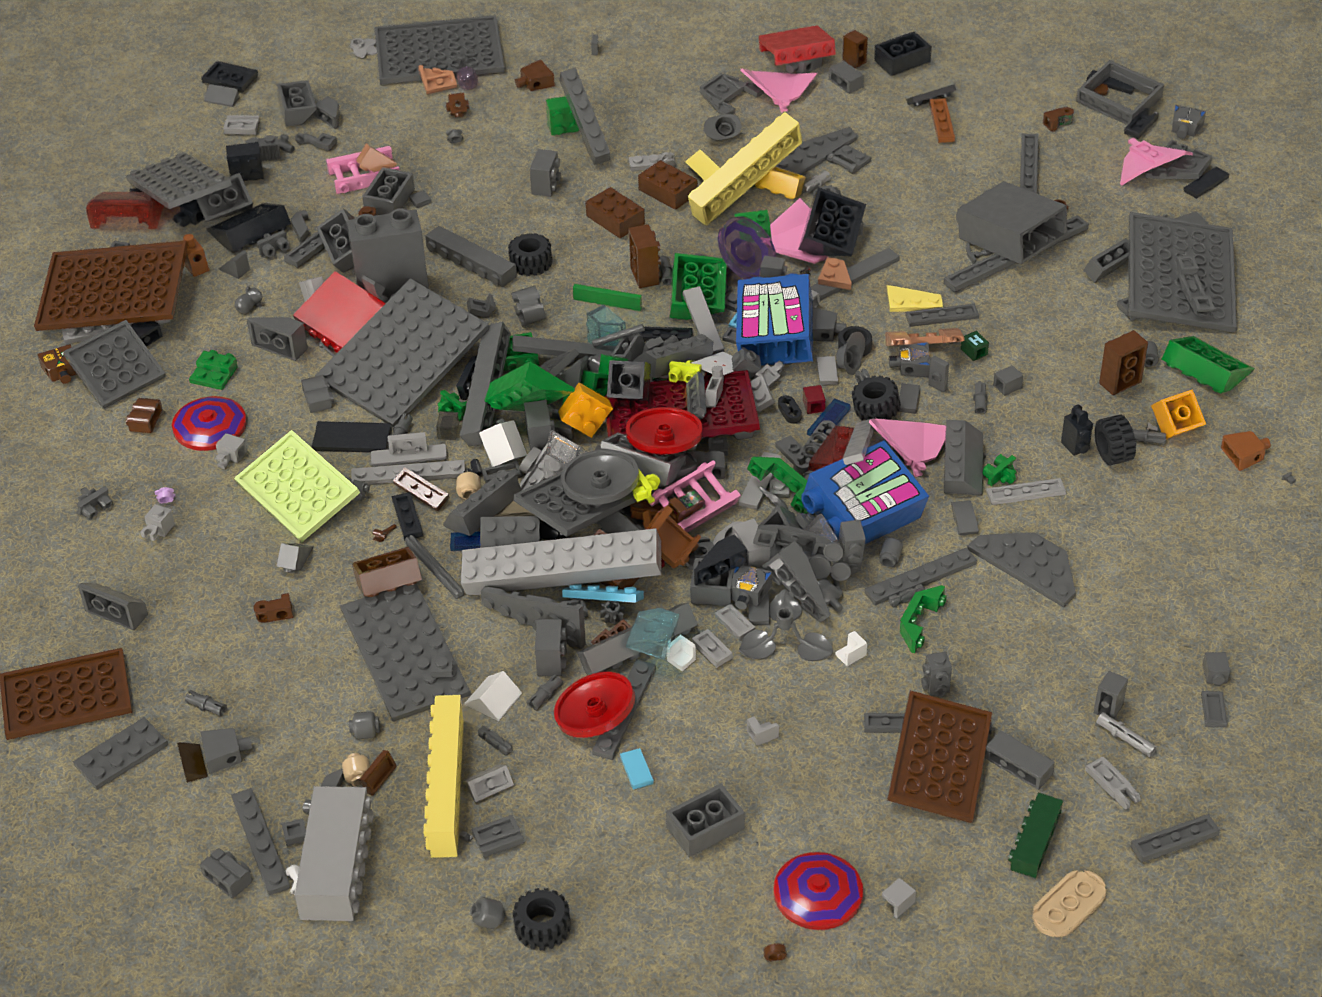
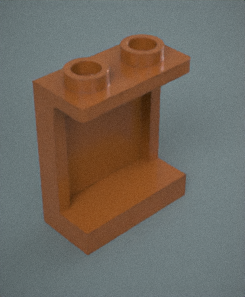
(675, 541)

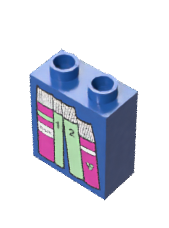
(776, 318)
(872, 490)

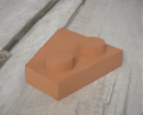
(437, 79)
(835, 274)

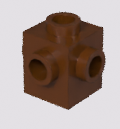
(457, 99)

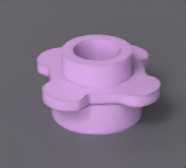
(165, 495)

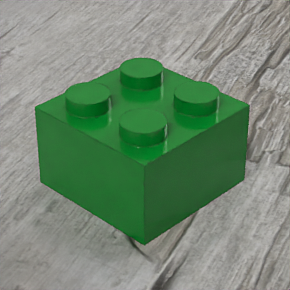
(560, 117)

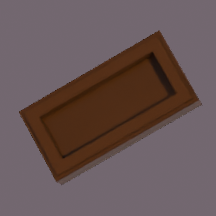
(378, 772)

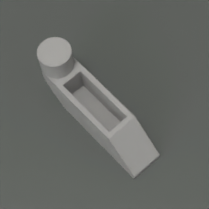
(714, 387)

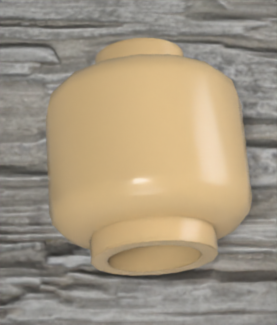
(467, 484)
(354, 767)

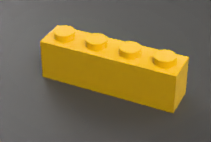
(783, 182)

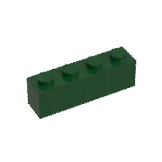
(1036, 835)

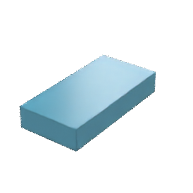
(636, 768)

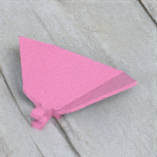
(781, 86)
(1146, 157)
(788, 231)
(912, 440)

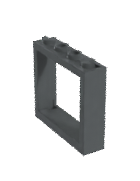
(1113, 109)

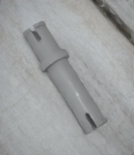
(1118, 729)

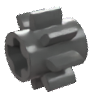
(612, 611)

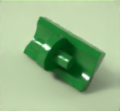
(451, 403)
(1003, 472)

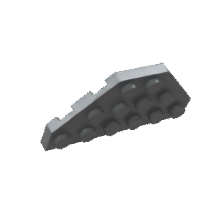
(1030, 561)

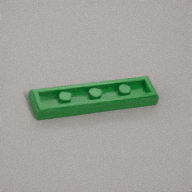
(607, 297)

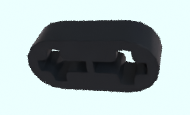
(786, 410)

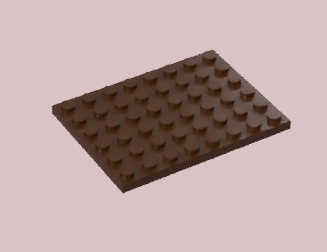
(111, 285)

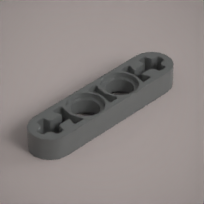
(811, 445)

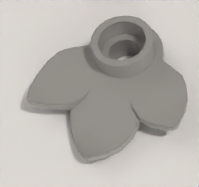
(363, 47)

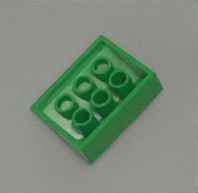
(696, 271)
(1205, 363)
(525, 385)

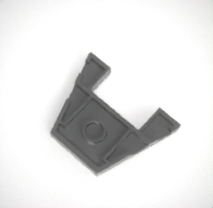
(723, 89)
(1183, 167)

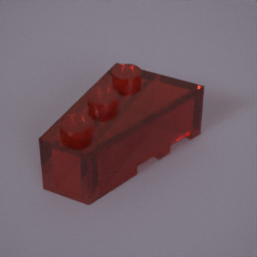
(832, 448)

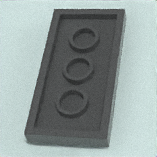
(120, 753)

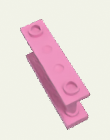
(348, 163)
(711, 509)

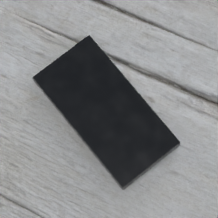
(351, 436)

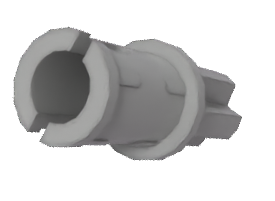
(816, 181)

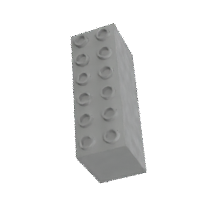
(334, 854)

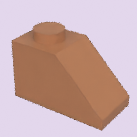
(374, 160)

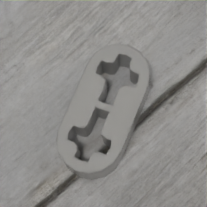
(529, 460)

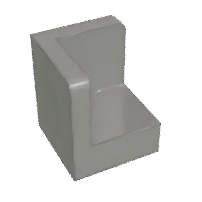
(762, 733)
(900, 896)

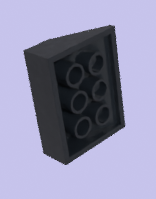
(832, 225)
(250, 226)

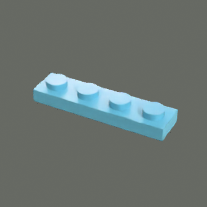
(610, 593)

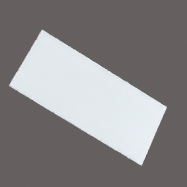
(721, 358)

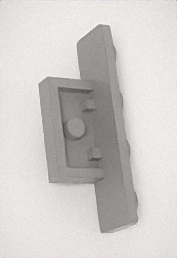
(408, 449)

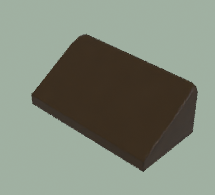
(192, 761)

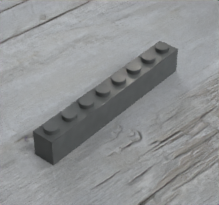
(488, 368)

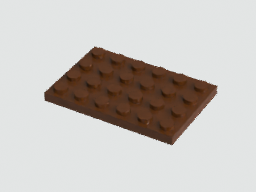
(65, 693)
(940, 756)

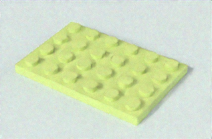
(297, 485)

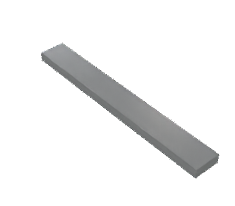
(858, 442)

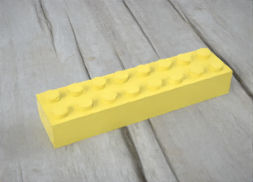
(745, 169)
(444, 777)

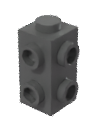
(937, 674)

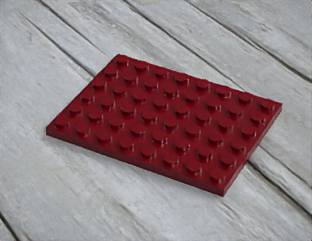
(732, 414)

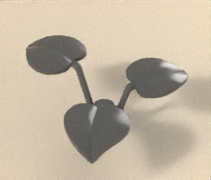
(785, 610)

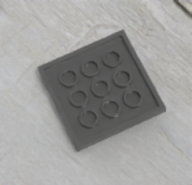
(114, 364)

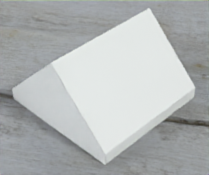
(503, 443)
(494, 696)

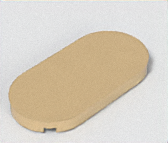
(1069, 903)

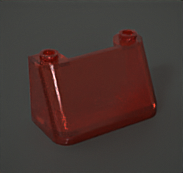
(124, 205)

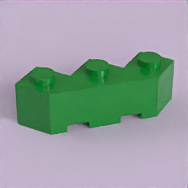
(598, 380)

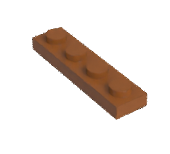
(942, 120)

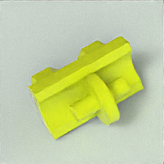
(683, 371)
(645, 487)

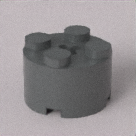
(528, 305)

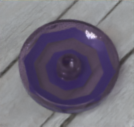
(744, 246)

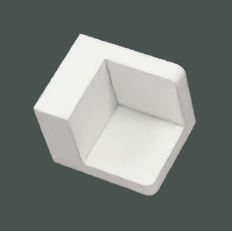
(854, 650)
(681, 653)

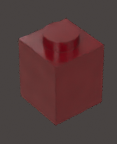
(814, 399)

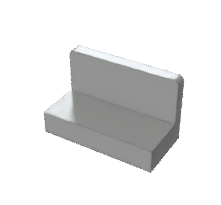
(488, 782)

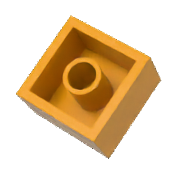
(585, 410)
(1178, 414)

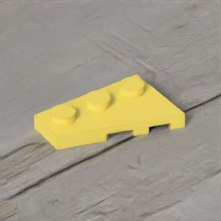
(911, 300)

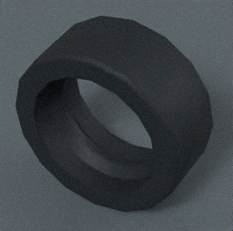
(846, 333)

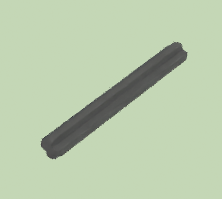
(434, 566)

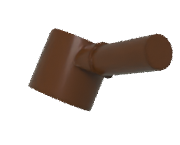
(381, 535)

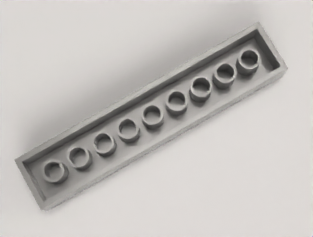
(562, 562)

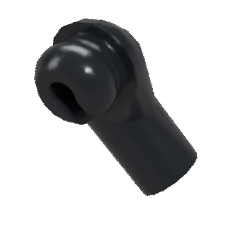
(475, 467)

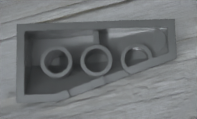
(794, 572)

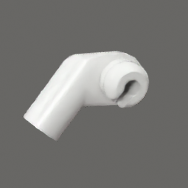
(293, 871)

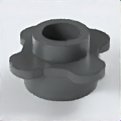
(454, 136)

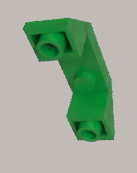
(763, 466)
(929, 599)

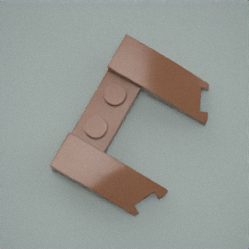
(945, 336)

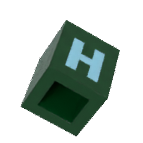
(975, 345)

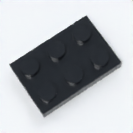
(229, 76)

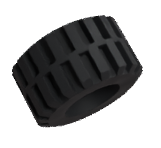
(530, 254)
(876, 398)
(1115, 439)
(541, 933)

